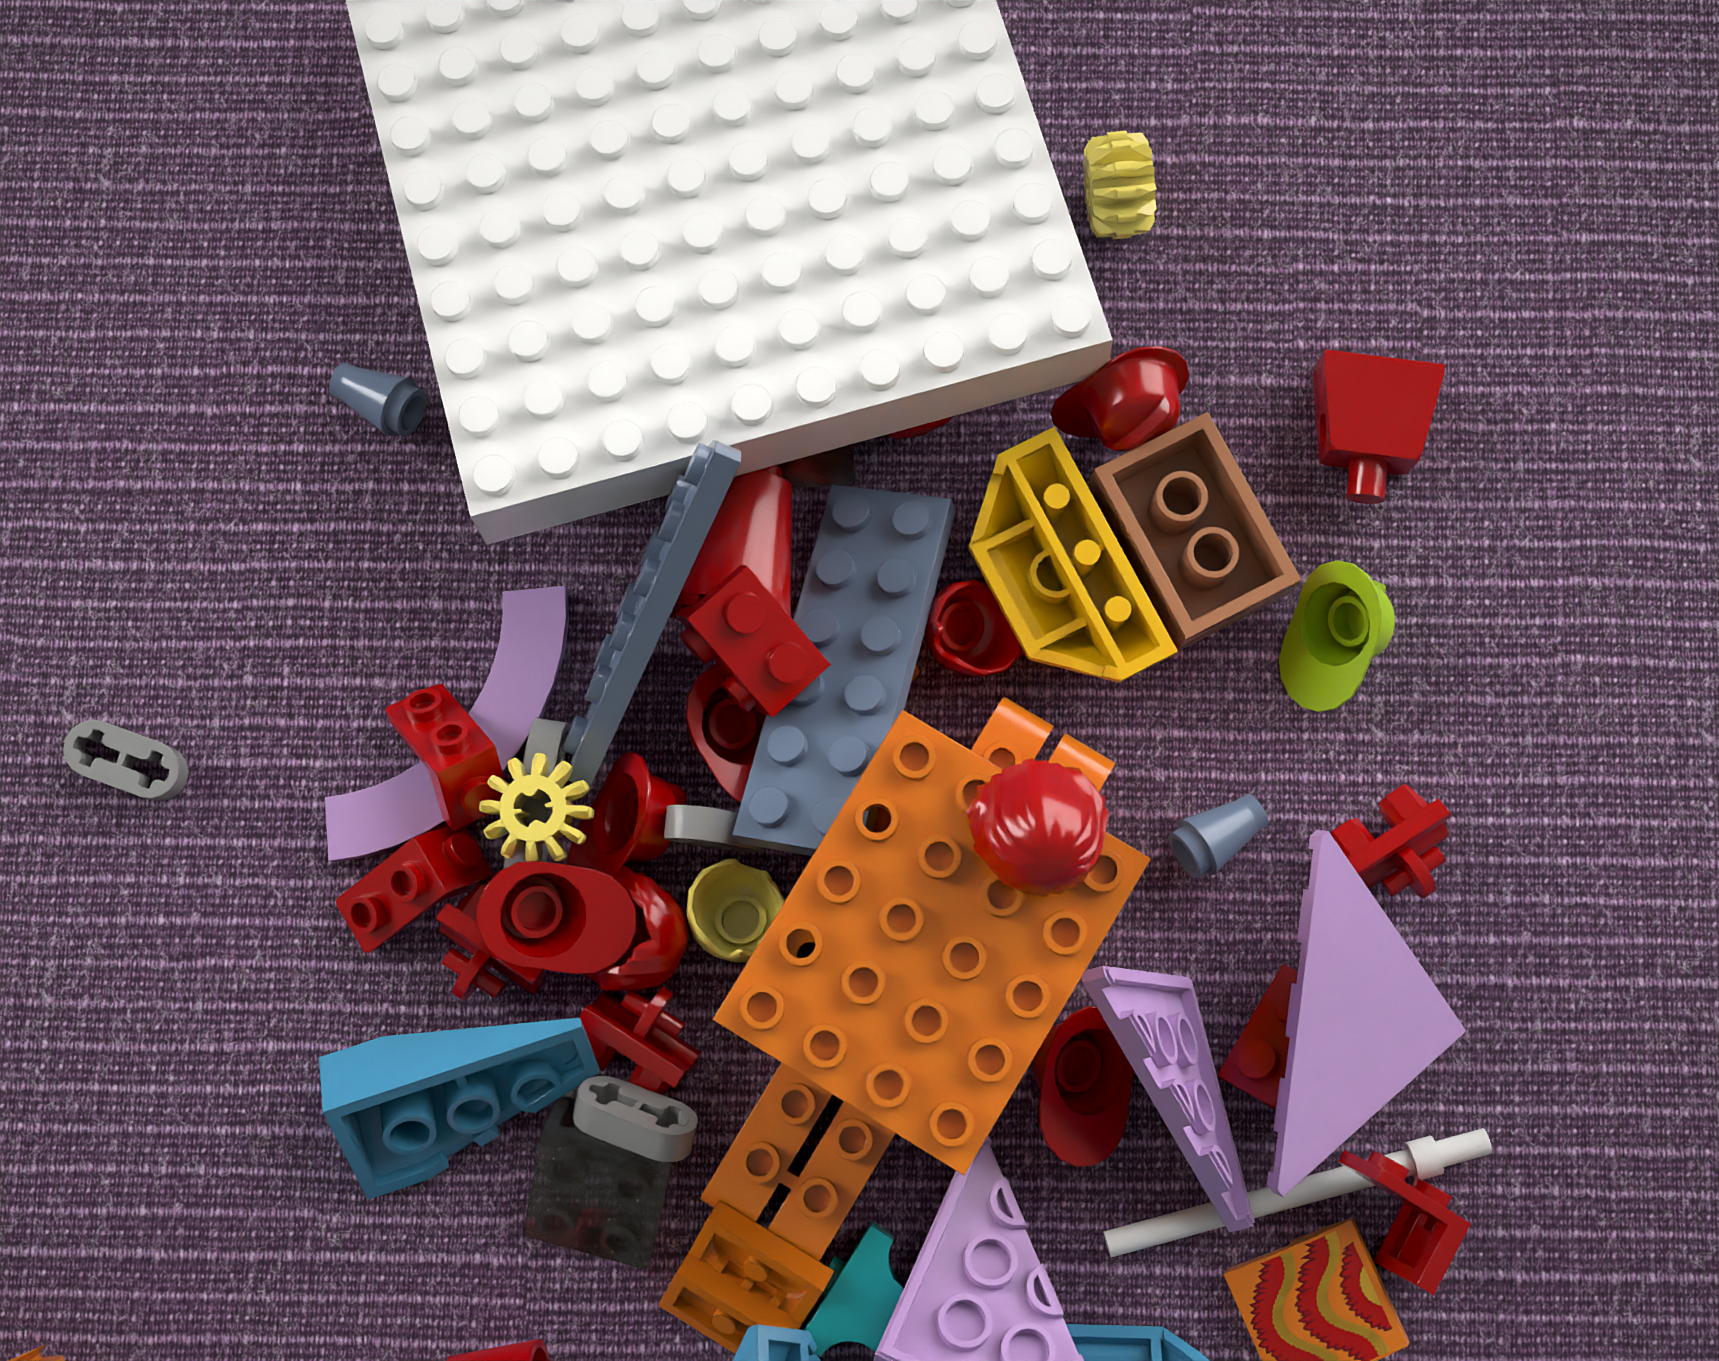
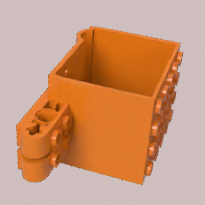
(919, 981)

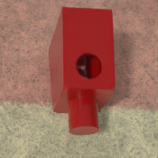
(1373, 416)

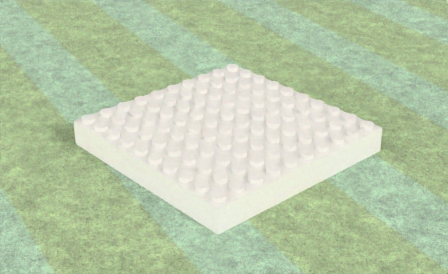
(715, 232)

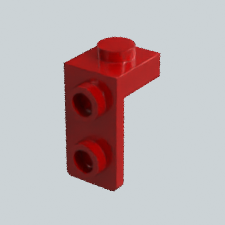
(452, 750)
(411, 883)
(1424, 1231)

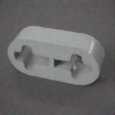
(131, 747)
(704, 828)
(635, 1118)

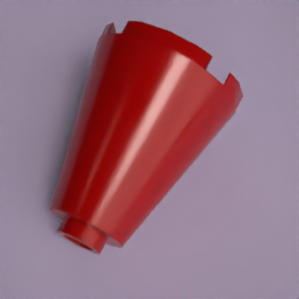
(747, 530)

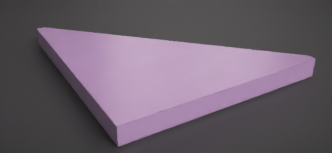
(1355, 1019)
(1167, 1046)
(978, 1283)

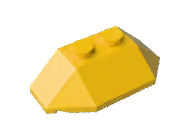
(1062, 567)

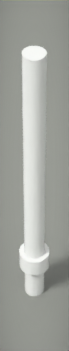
(1420, 1156)

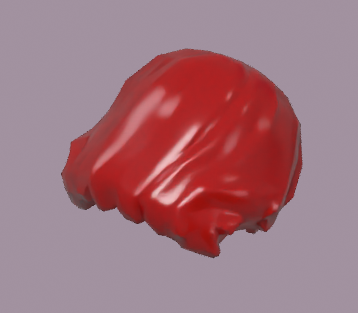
(1039, 826)
(658, 938)

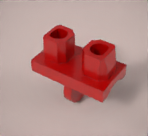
(1404, 852)
(460, 927)
(643, 1034)

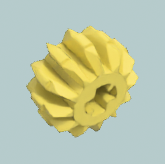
(1119, 185)
(536, 787)

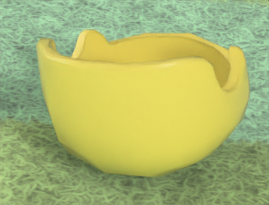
(732, 909)

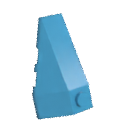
(423, 1096)

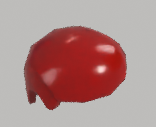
(970, 631)

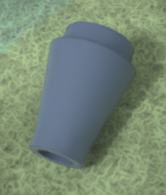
(381, 398)
(1214, 836)

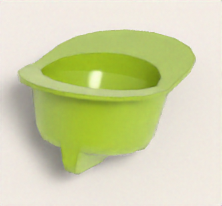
(1334, 635)

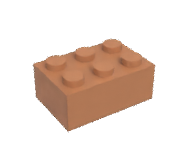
(1193, 531)

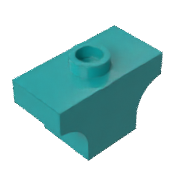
(858, 1295)

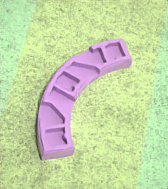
(512, 697)

